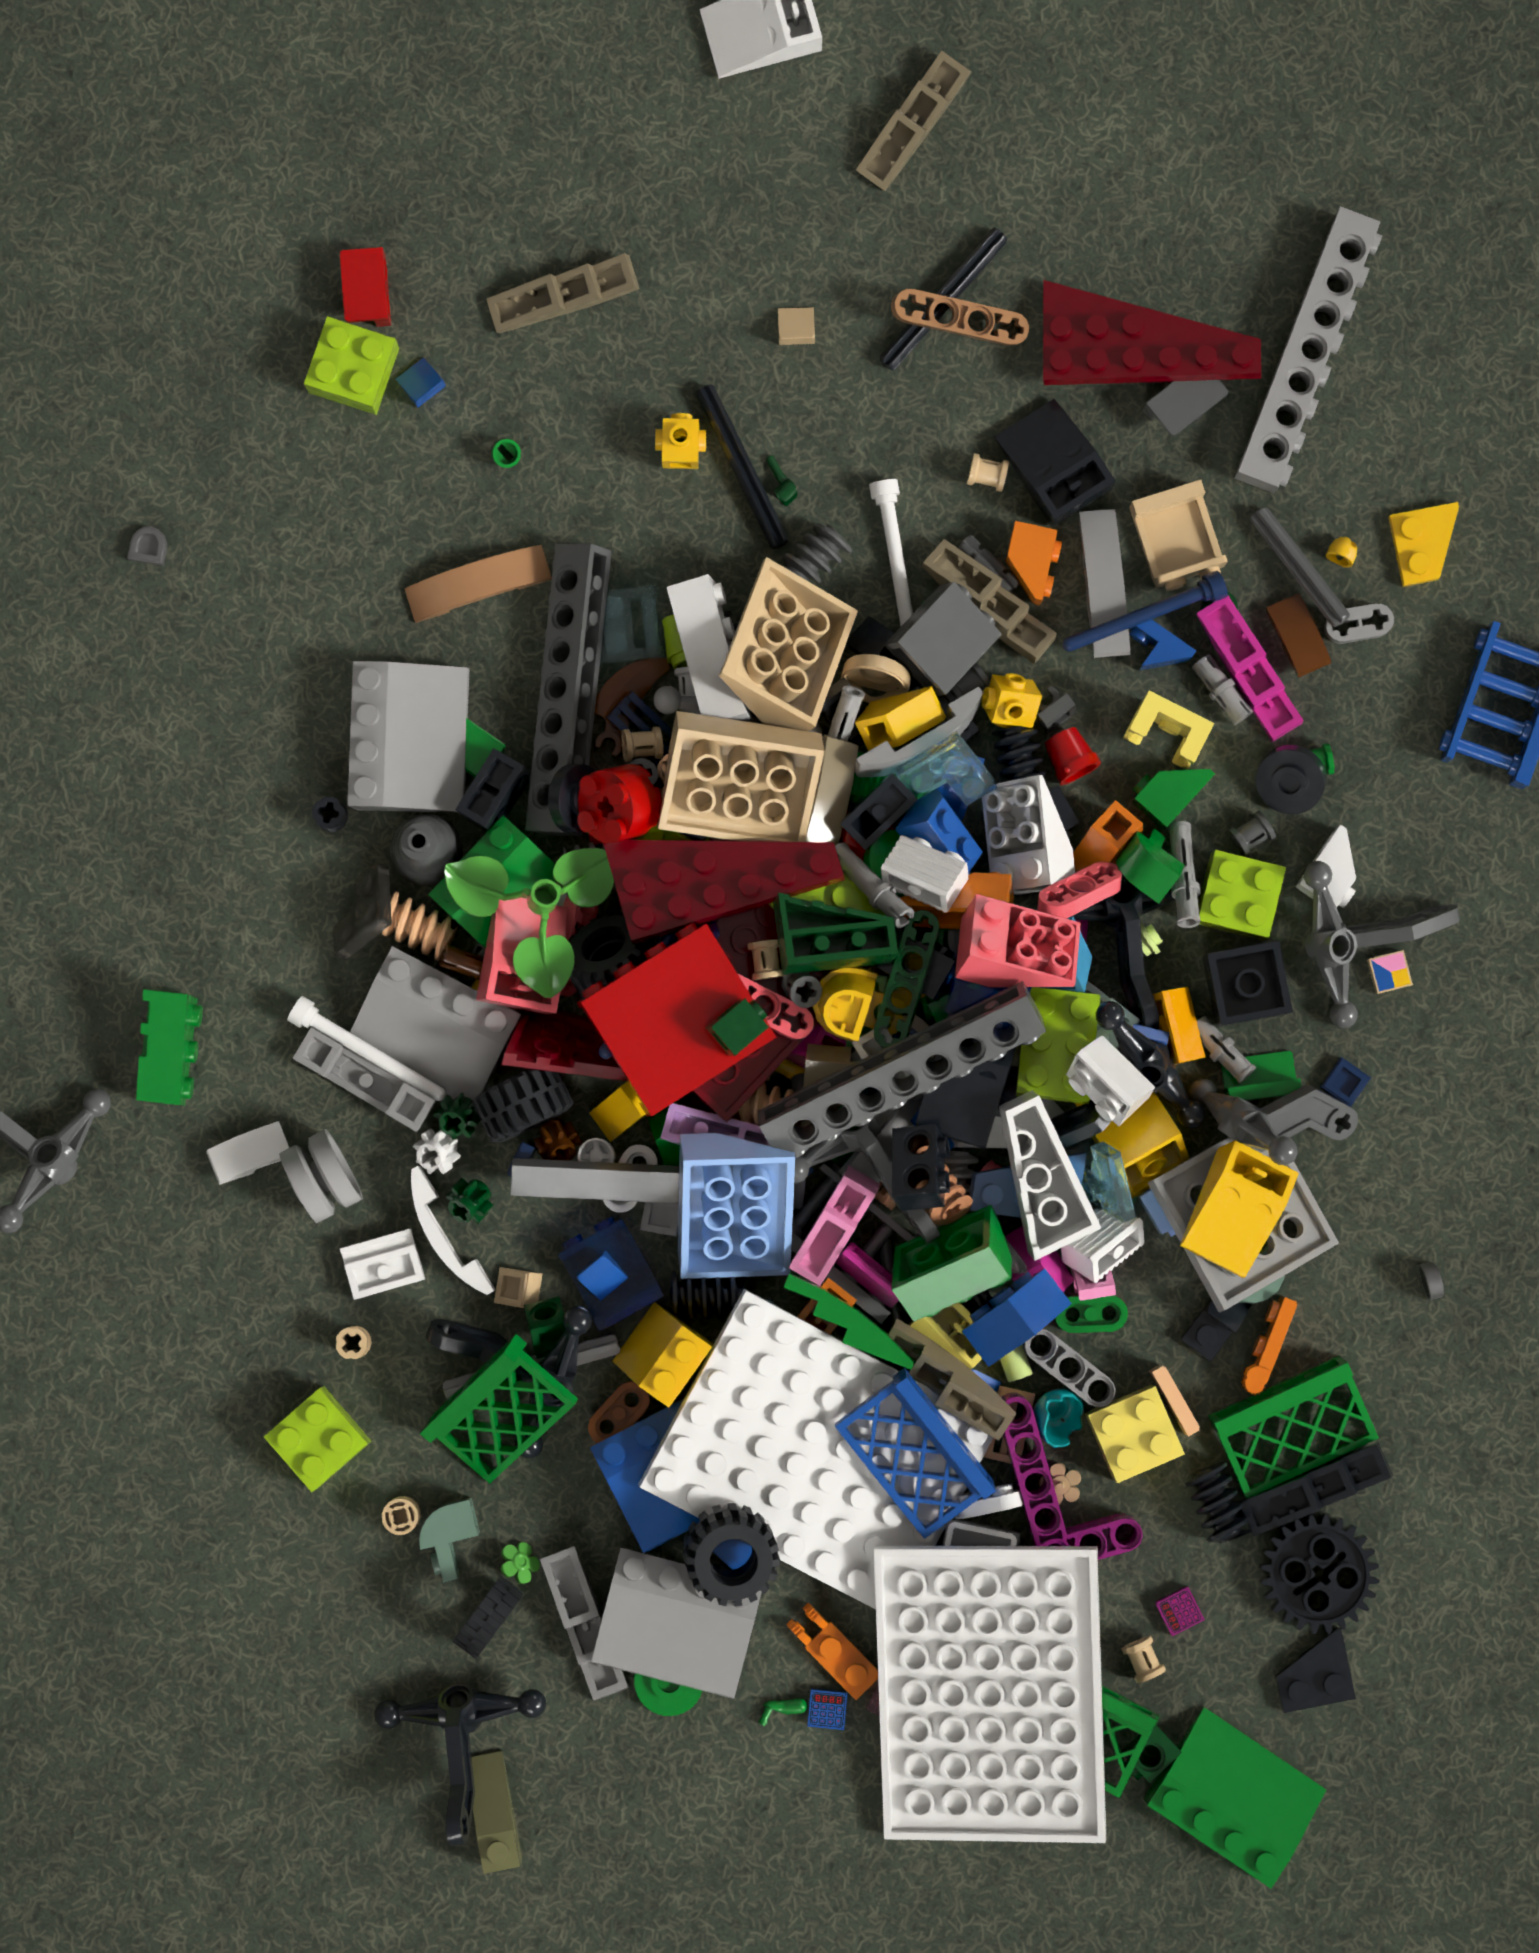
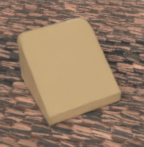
(796, 326)
(517, 1287)

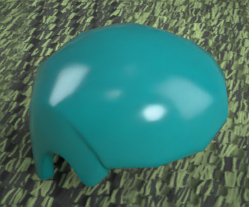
(1048, 1414)

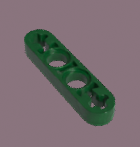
(912, 981)

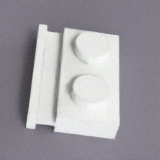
(382, 1264)

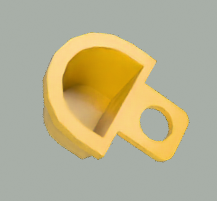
(850, 1002)

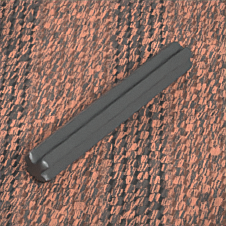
(1300, 567)

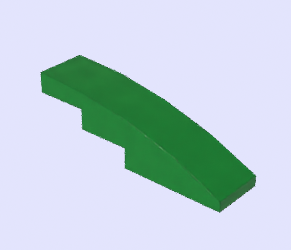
(860, 1331)

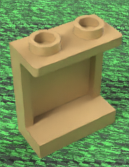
(1177, 535)

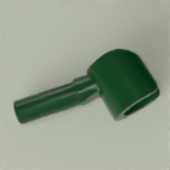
(786, 491)

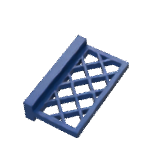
(939, 1433)

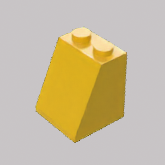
(1147, 1144)
(662, 1354)

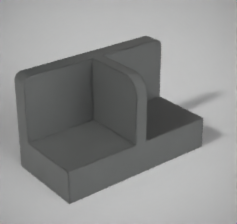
(1184, 403)

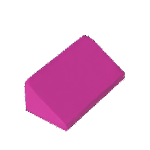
(868, 1273)

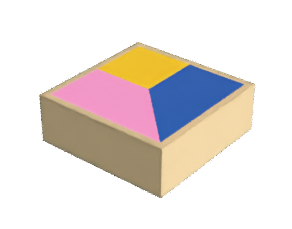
(1389, 972)

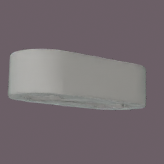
(1361, 632)

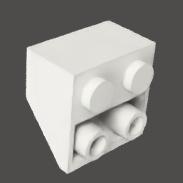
(1109, 1081)

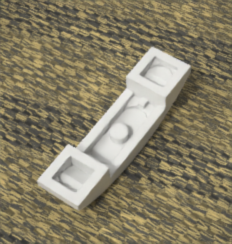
(423, 1194)

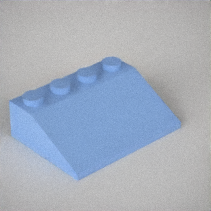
(734, 1207)

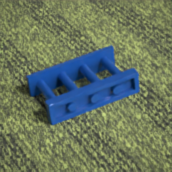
(1521, 765)

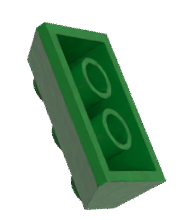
(519, 857)
(953, 1267)

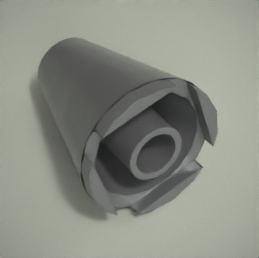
(425, 864)

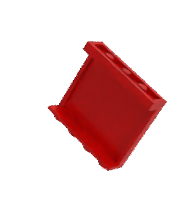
(660, 1013)

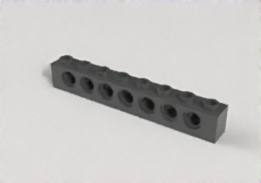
(568, 673)
(910, 1055)

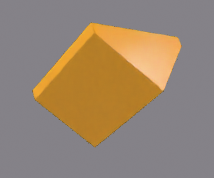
(1179, 1019)

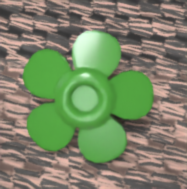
(519, 1563)

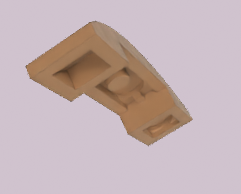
(477, 582)

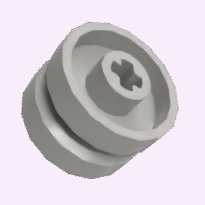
(316, 1178)

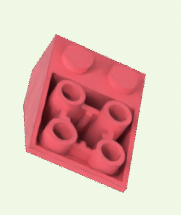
(1016, 944)
(498, 980)

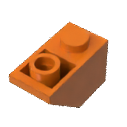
(1030, 557)
(1107, 837)

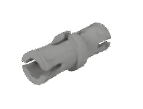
(1222, 689)
(1223, 1050)

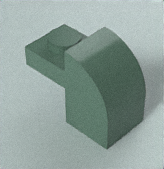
(446, 1525)

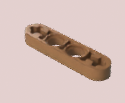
(960, 313)

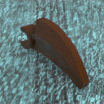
(633, 677)

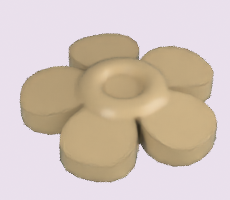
(1064, 1483)

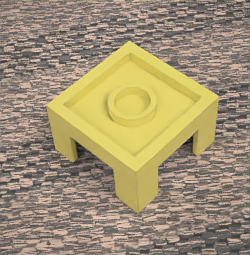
(1174, 721)

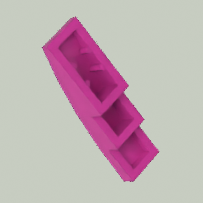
(1249, 668)

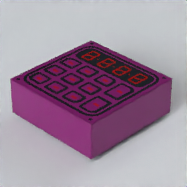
(1179, 1610)

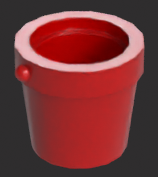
(1071, 756)

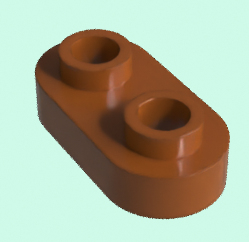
(618, 1411)

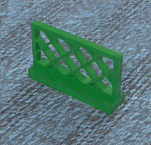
(472, 1396)
(1281, 1398)
(1130, 1716)

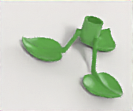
(542, 961)

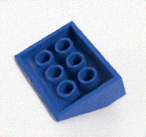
(623, 1463)

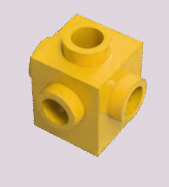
(680, 454)
(1011, 701)

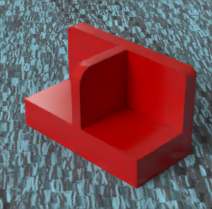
(365, 286)

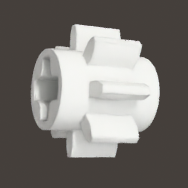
(436, 1151)

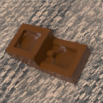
(1298, 635)

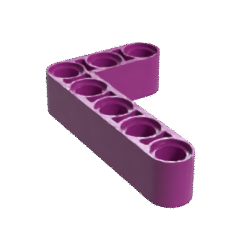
(1046, 1496)

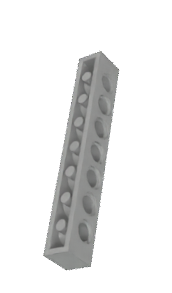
(1346, 230)

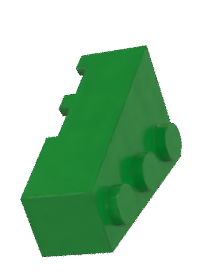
(168, 1047)

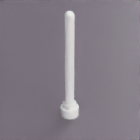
(885, 495)
(307, 1015)

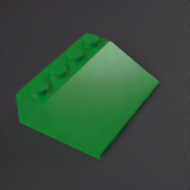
(1236, 1797)

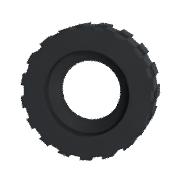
(488, 1617)

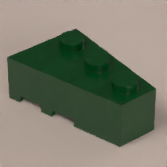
(830, 937)

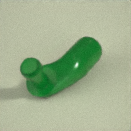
(785, 1707)

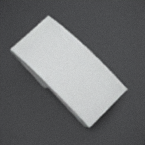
(247, 1152)

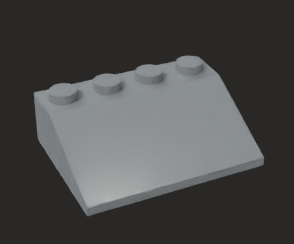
(407, 737)
(434, 1025)
(668, 1630)

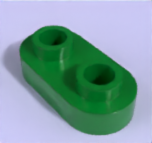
(1090, 1315)

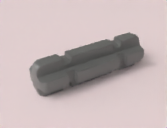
(970, 546)

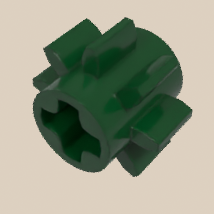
(457, 1116)
(469, 1200)

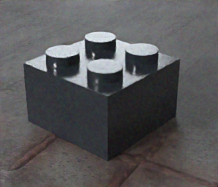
(1247, 984)

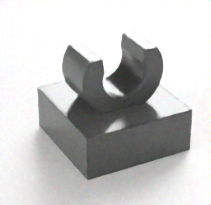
(1057, 712)

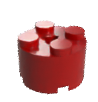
(618, 803)

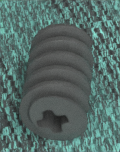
(816, 553)

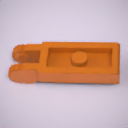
(1269, 1346)
(836, 1654)

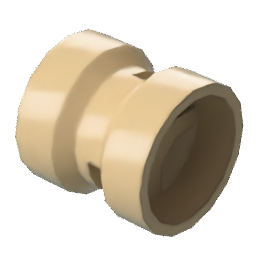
(405, 1511)

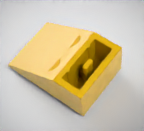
(1238, 1207)

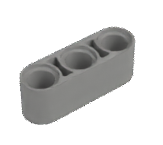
(1081, 1380)

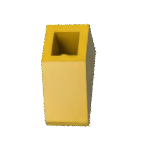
(899, 717)

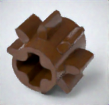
(557, 1141)

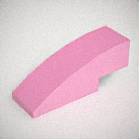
(834, 1225)

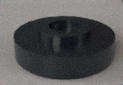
(1291, 779)
(564, 796)

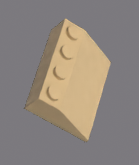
(787, 648)
(740, 779)

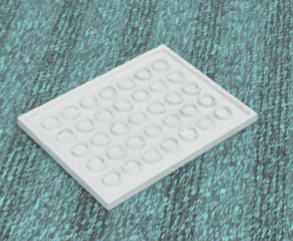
(767, 1439)
(990, 1693)

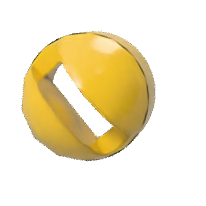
(1344, 547)

